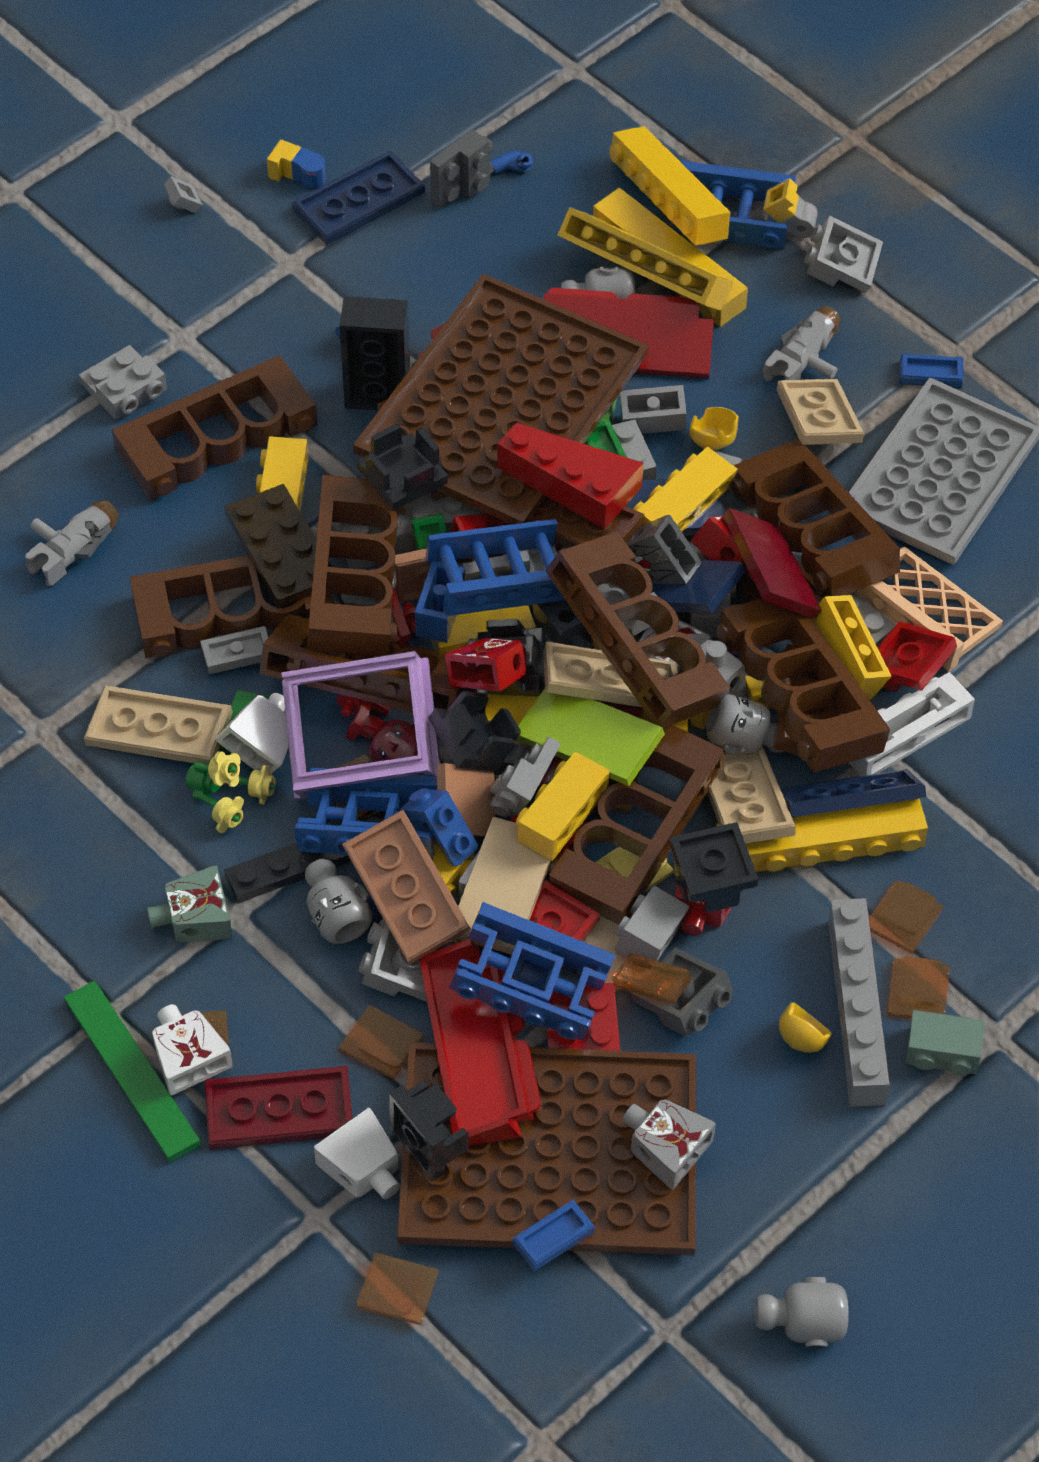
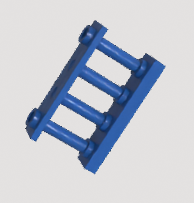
(748, 186)
(494, 591)

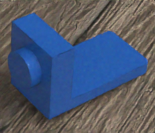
(444, 821)

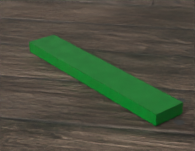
(132, 1071)

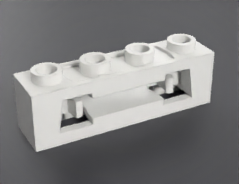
(914, 730)

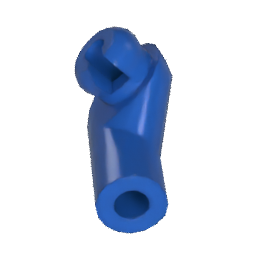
(512, 160)

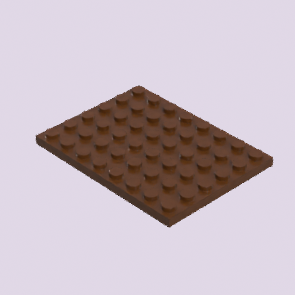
(500, 365)
(565, 1154)

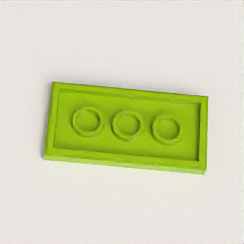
(593, 730)

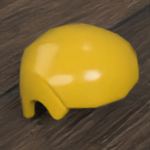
(715, 429)
(802, 1030)

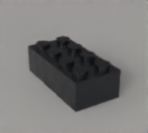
(373, 349)

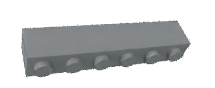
(858, 1003)

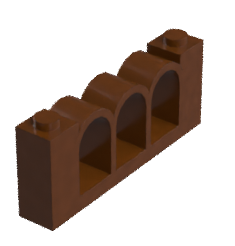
(160, 473)
(610, 560)
(834, 571)
(349, 626)
(163, 633)
(288, 651)
(821, 742)
(607, 891)

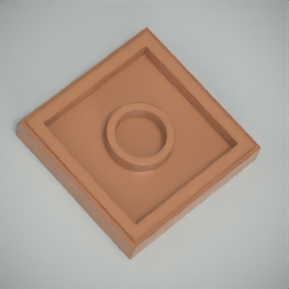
(470, 794)

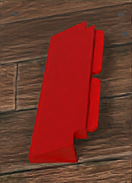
(669, 324)
(478, 1052)

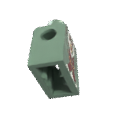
(194, 908)

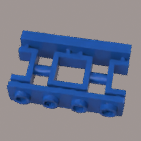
(386, 795)
(540, 947)

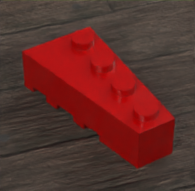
(570, 472)

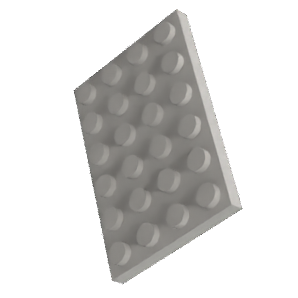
(943, 469)

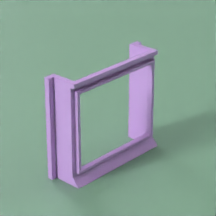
(422, 704)

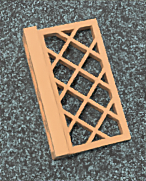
(895, 607)

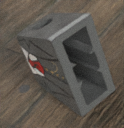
(664, 552)

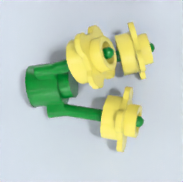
(226, 769)

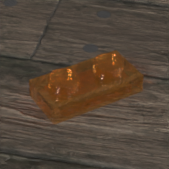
(651, 978)

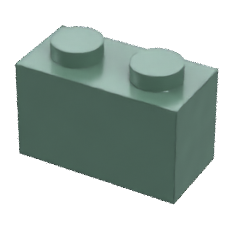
(945, 1042)

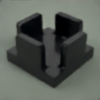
(402, 466)
(534, 642)
(471, 737)
(713, 866)
(418, 1124)

